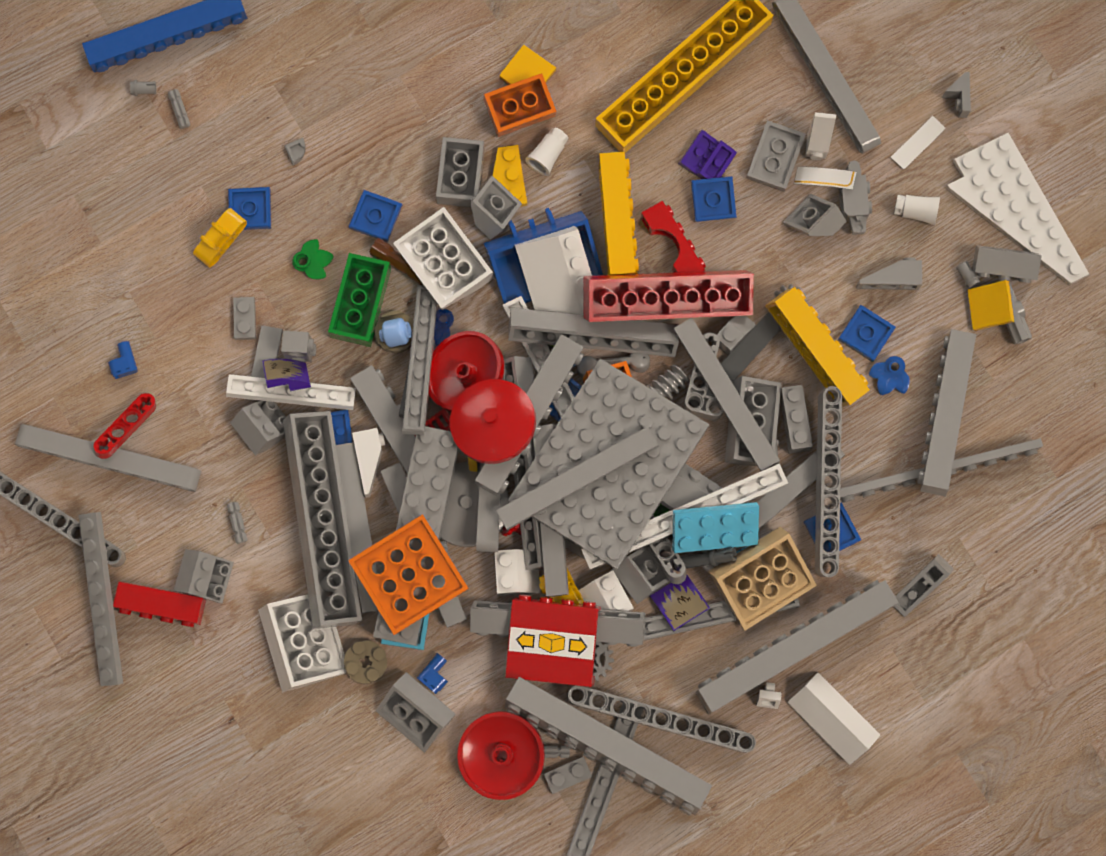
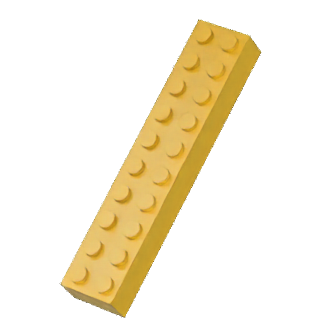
(682, 72)

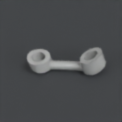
(637, 362)

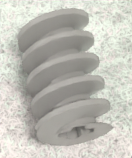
(669, 382)

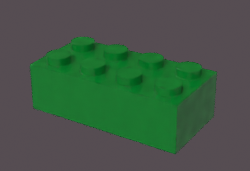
(359, 299)

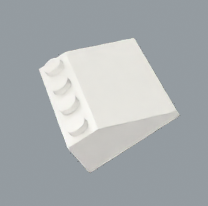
(444, 259)
(555, 271)
(298, 650)

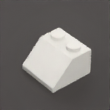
(512, 574)
(607, 593)

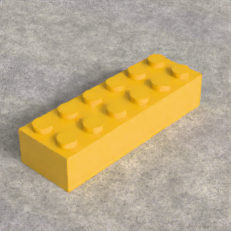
(616, 212)
(816, 345)

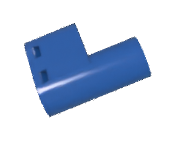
(125, 364)
(430, 675)

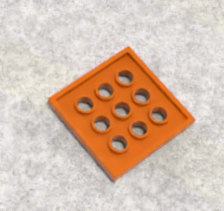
(382, 551)

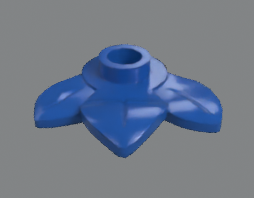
(888, 378)

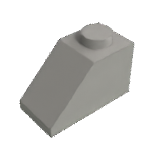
(734, 333)

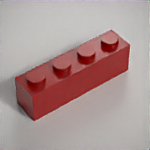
(159, 603)

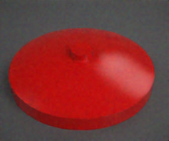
(462, 362)
(493, 421)
(501, 755)

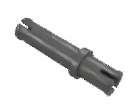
(712, 557)

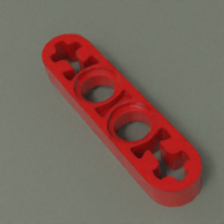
(128, 427)

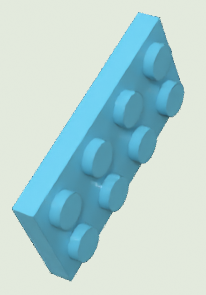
(715, 527)

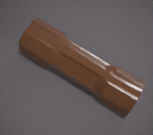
(385, 252)

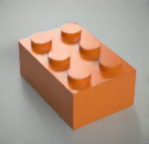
(519, 105)

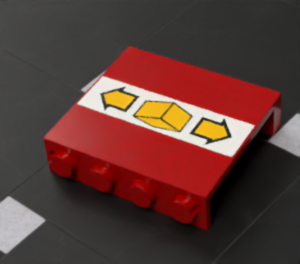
(552, 641)

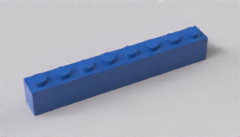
(162, 32)

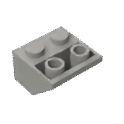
(260, 425)
(203, 576)

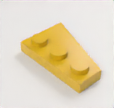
(509, 172)

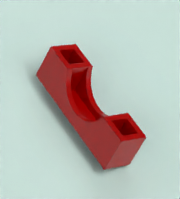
(660, 221)

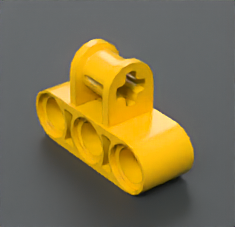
(219, 237)

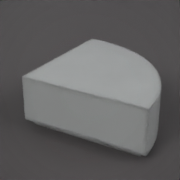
(296, 150)

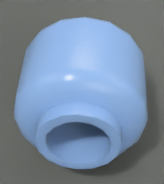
(395, 332)

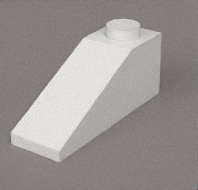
(820, 136)
(369, 453)

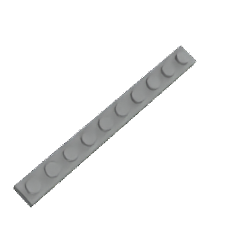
(967, 463)

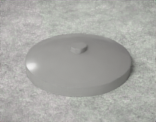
(462, 508)

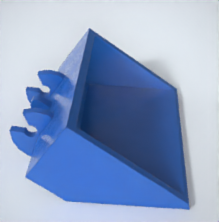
(505, 261)

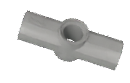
(1018, 329)

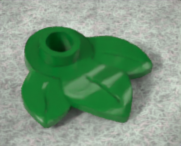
(316, 260)

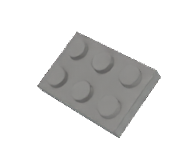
(776, 155)

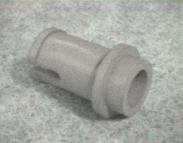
(143, 87)
(968, 275)

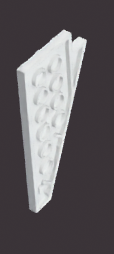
(1007, 196)

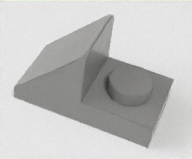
(961, 91)

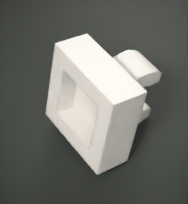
(768, 697)

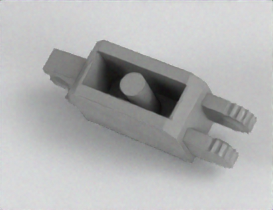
(855, 202)

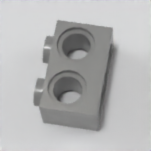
(298, 346)

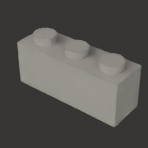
(1006, 263)
(795, 419)

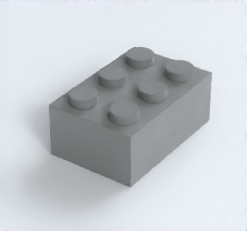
(459, 171)

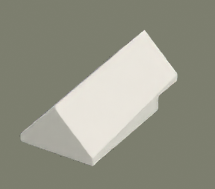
(833, 719)

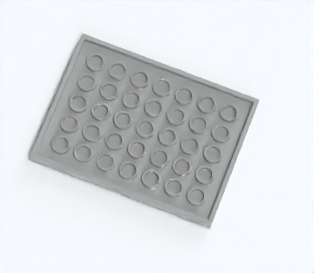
(616, 508)

